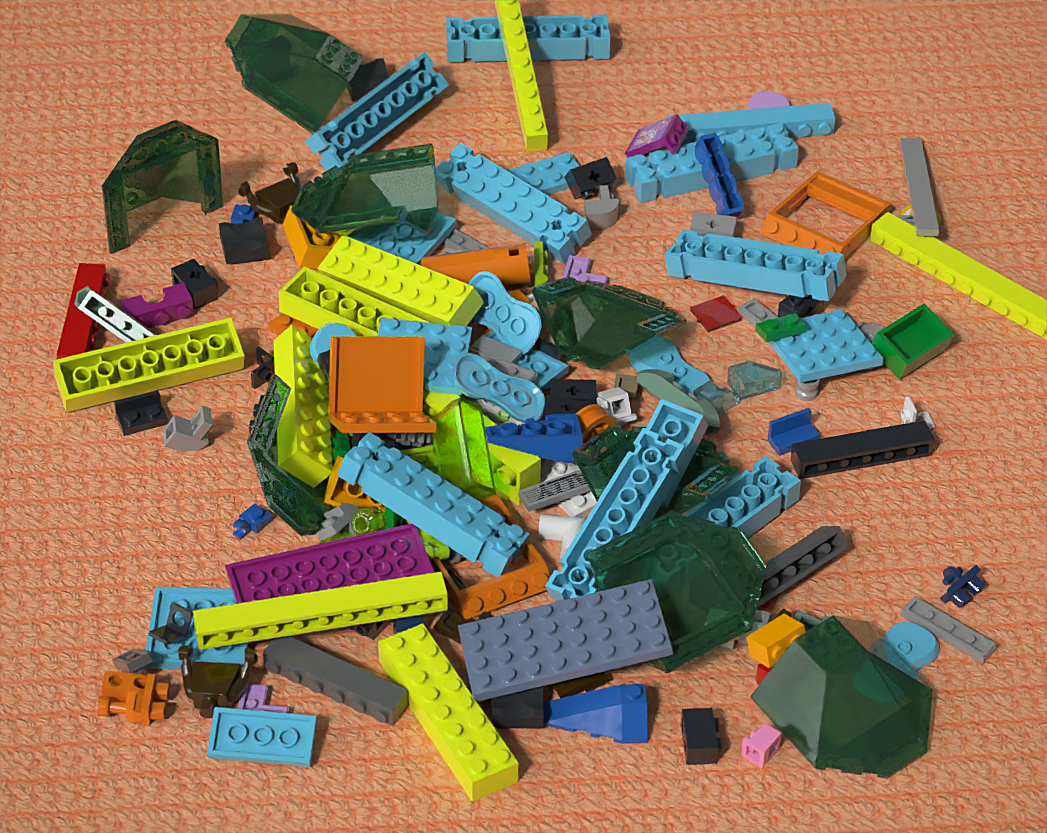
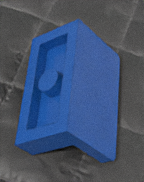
(790, 430)

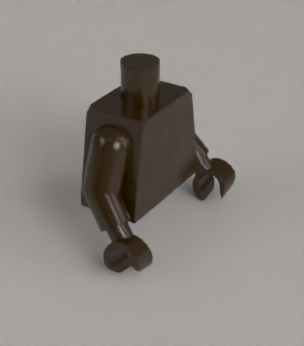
(275, 199)
(214, 682)

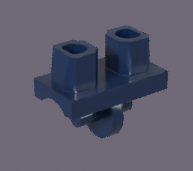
(958, 582)

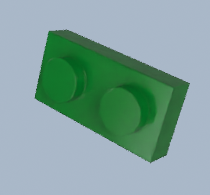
(780, 327)
(340, 445)

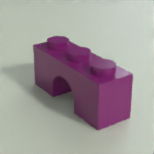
(175, 306)

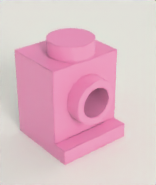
(761, 745)

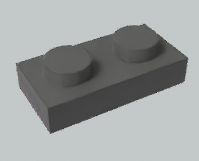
(132, 661)

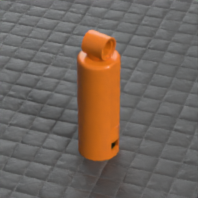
(505, 262)

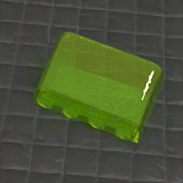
(463, 448)

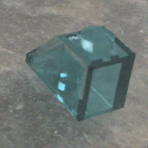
(753, 379)
(718, 396)

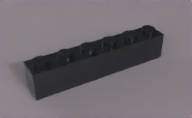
(862, 449)

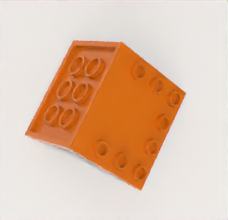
(377, 384)

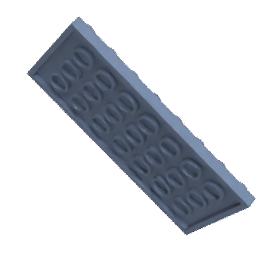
(564, 640)

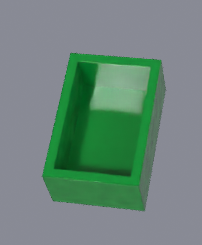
(912, 341)

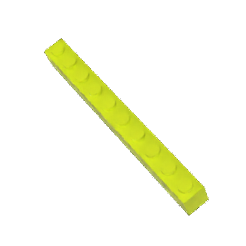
(522, 75)
(962, 273)
(320, 610)

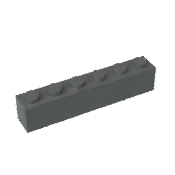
(801, 560)
(336, 679)

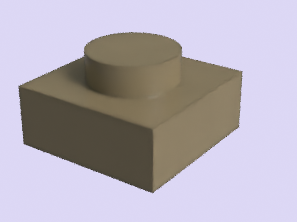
(627, 383)

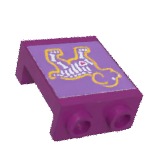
(666, 133)

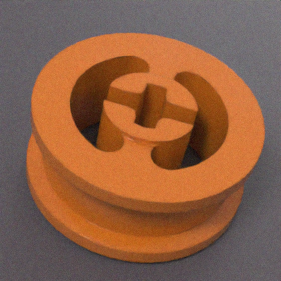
(594, 421)

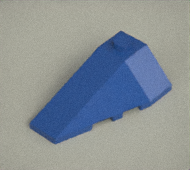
(548, 438)
(608, 712)

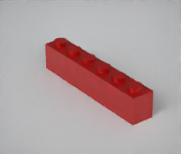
(79, 328)

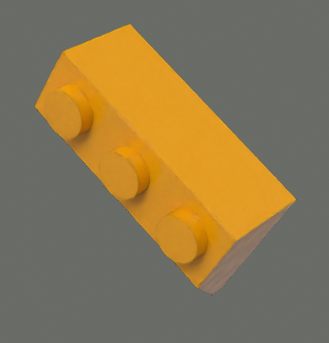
(307, 243)
(342, 492)

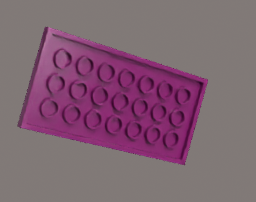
(331, 565)

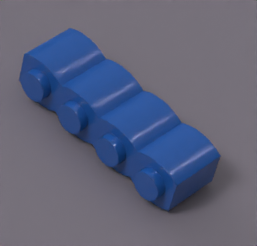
(716, 173)

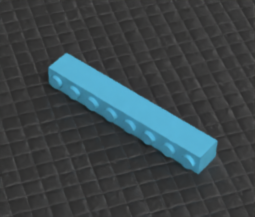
(798, 121)

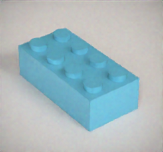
(680, 426)

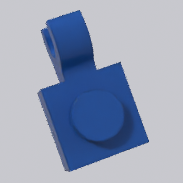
(242, 214)
(252, 519)

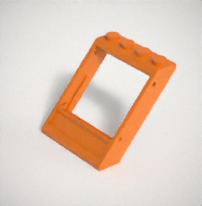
(832, 193)
(501, 589)

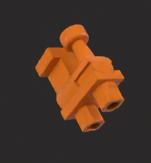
(137, 692)

